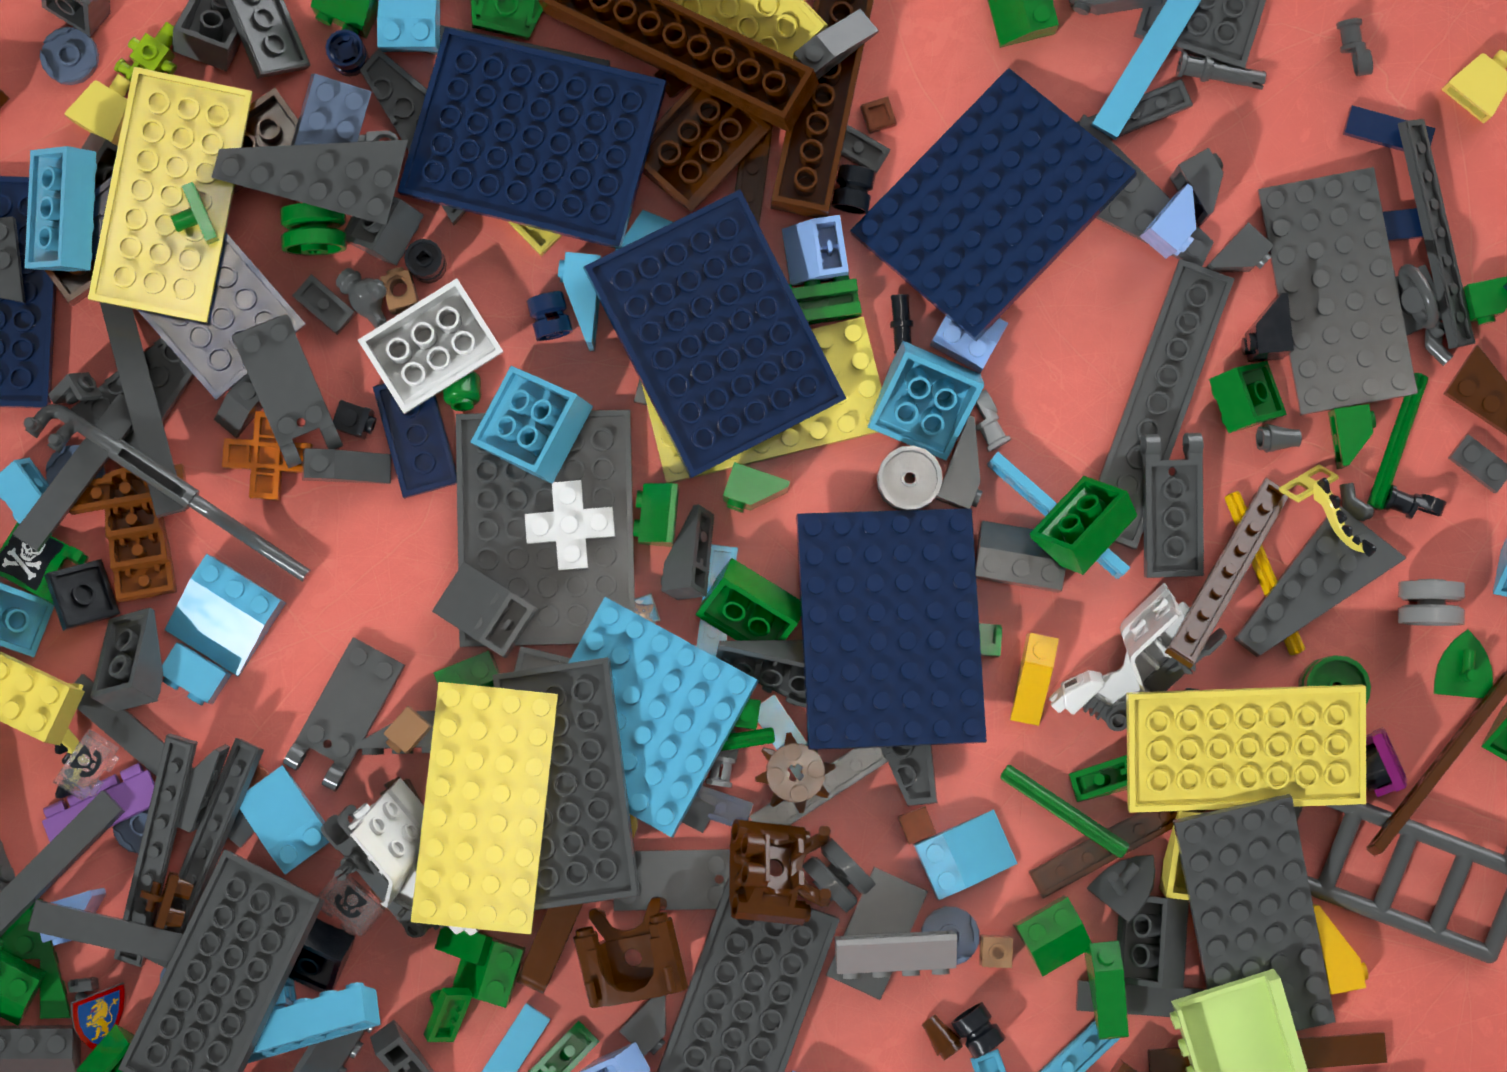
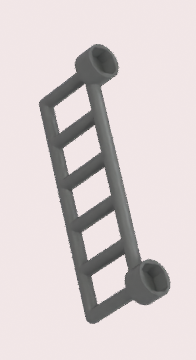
(1380, 908)

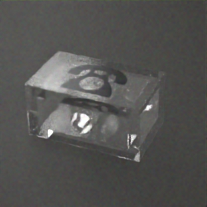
(86, 765)
(351, 905)

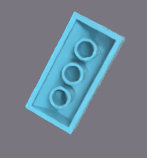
(60, 209)

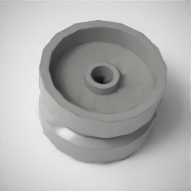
(894, 469)
(1431, 602)

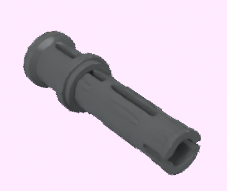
(1207, 69)

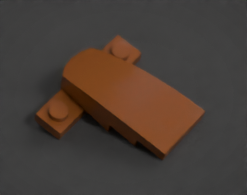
(135, 535)

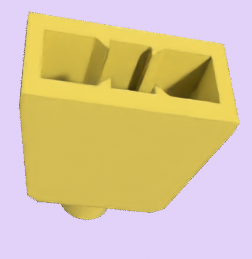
(1480, 85)
(101, 108)

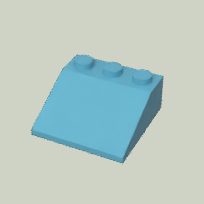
(925, 400)
(532, 424)
(224, 614)

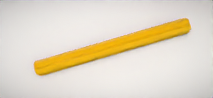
(1262, 567)

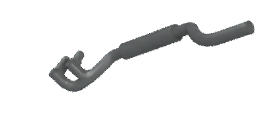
(157, 477)

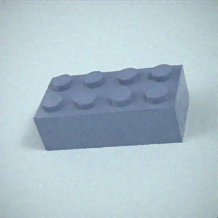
(331, 112)

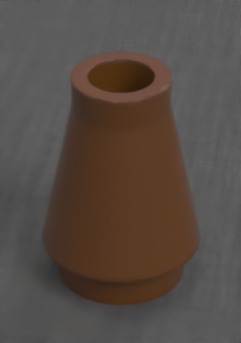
(942, 1037)

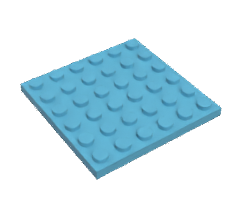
(670, 710)

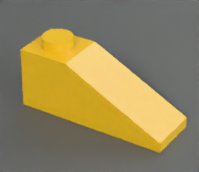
(1034, 678)
(1341, 962)

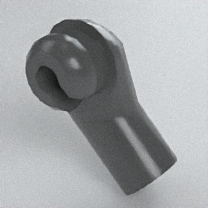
(1434, 345)
(1354, 506)

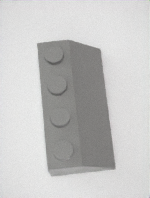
(896, 952)

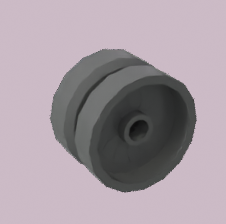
(838, 875)

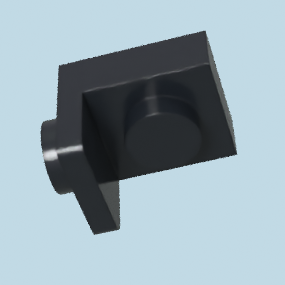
(354, 419)

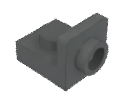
(75, 388)

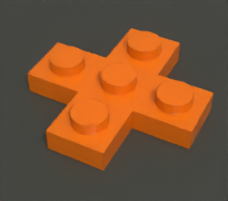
(261, 457)

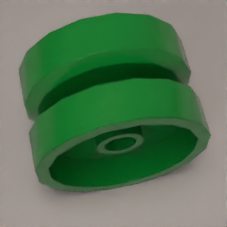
(312, 230)
(1336, 670)

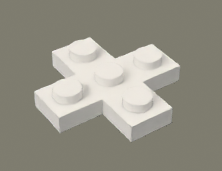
(569, 525)

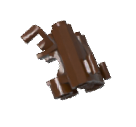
(769, 898)
(603, 963)

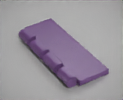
(132, 796)

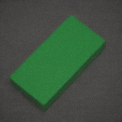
(462, 945)

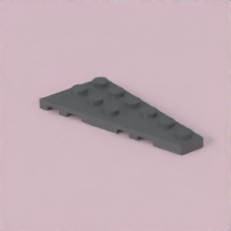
(400, 99)
(334, 176)
(168, 379)

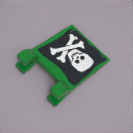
(27, 567)

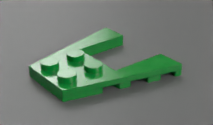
(506, 17)
(28, 945)

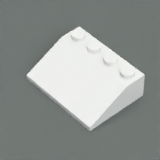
(430, 346)

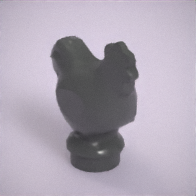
(364, 295)

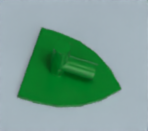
(1464, 669)

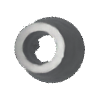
(1275, 438)

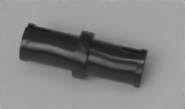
(901, 320)

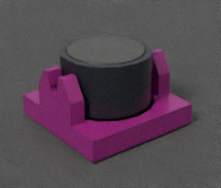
(1382, 765)

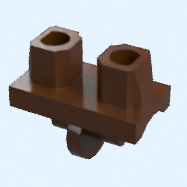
(166, 914)

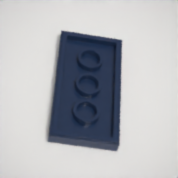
(417, 444)

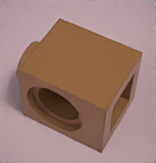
(398, 304)
(407, 731)
(996, 951)

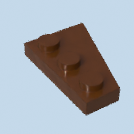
(1481, 390)

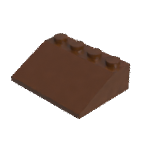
(700, 145)

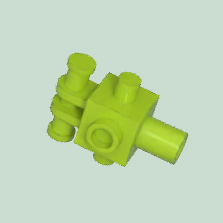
(150, 53)

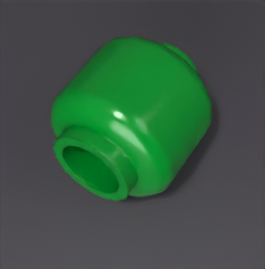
(464, 393)

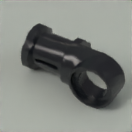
(1410, 504)

